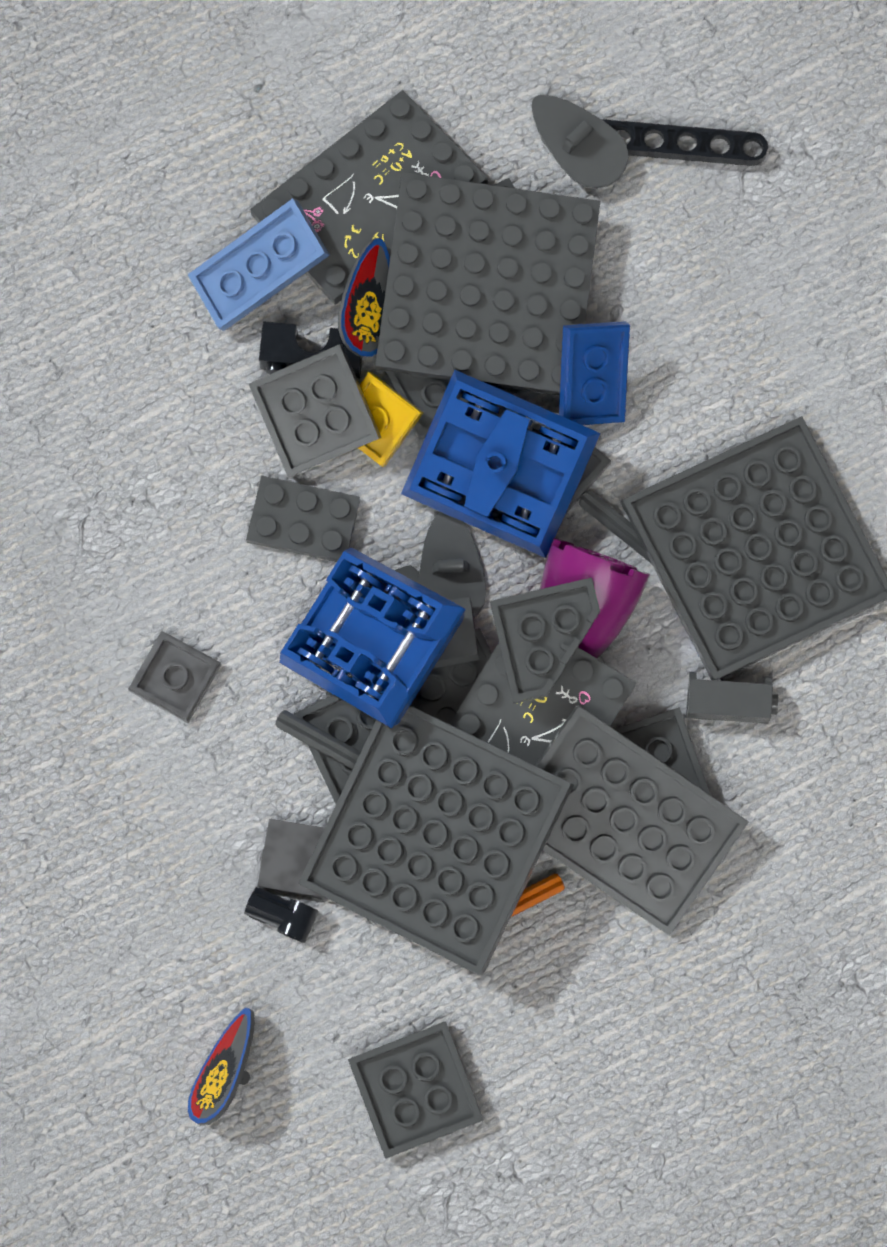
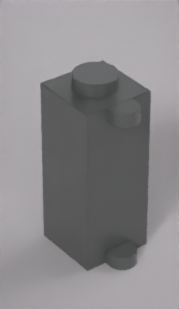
(731, 700)

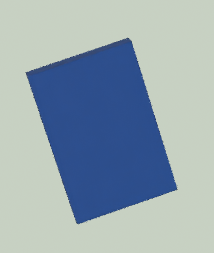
(594, 372)

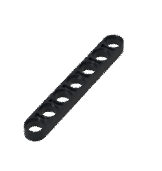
(702, 137)

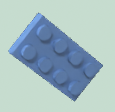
(258, 264)

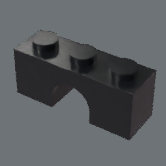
(281, 349)

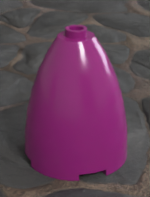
(615, 584)

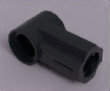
(289, 917)

